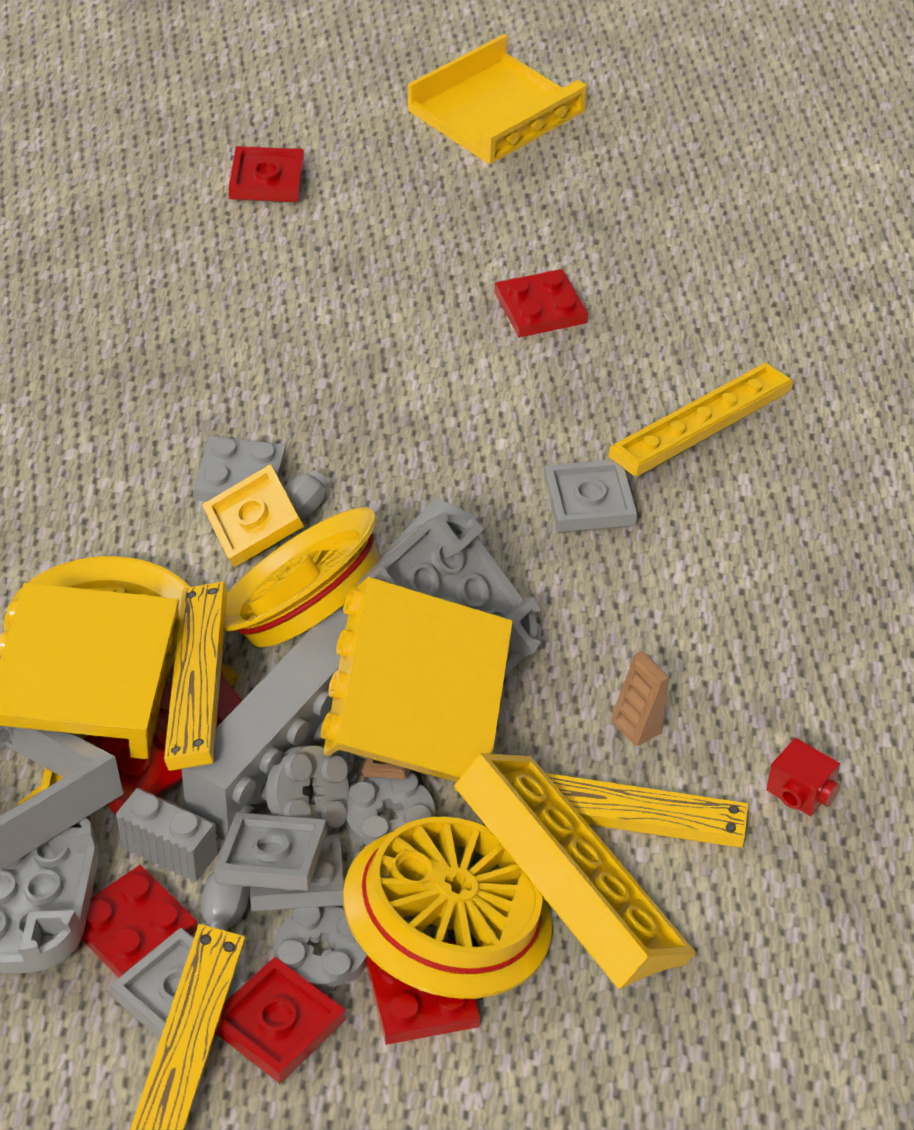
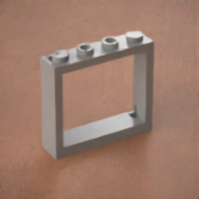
(86, 786)

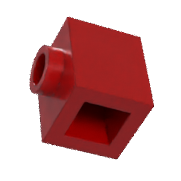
(804, 777)

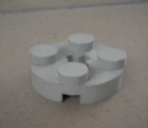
(297, 770)
(376, 794)
(312, 926)

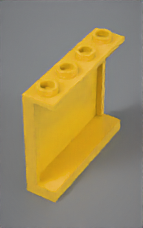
(493, 101)
(87, 662)
(416, 680)

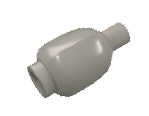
(307, 492)
(223, 903)

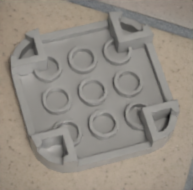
(453, 565)
(47, 900)

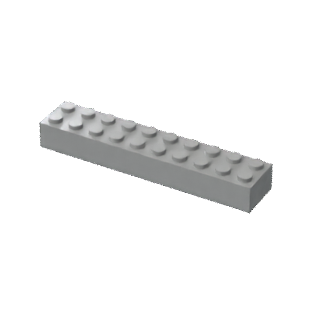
(276, 716)

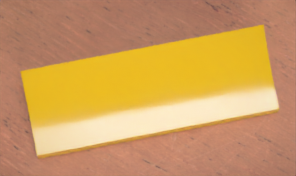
(572, 868)

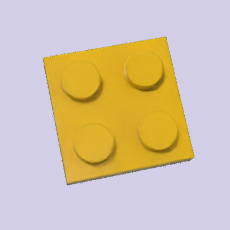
(252, 515)

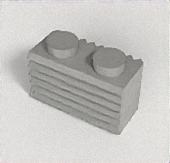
(166, 835)

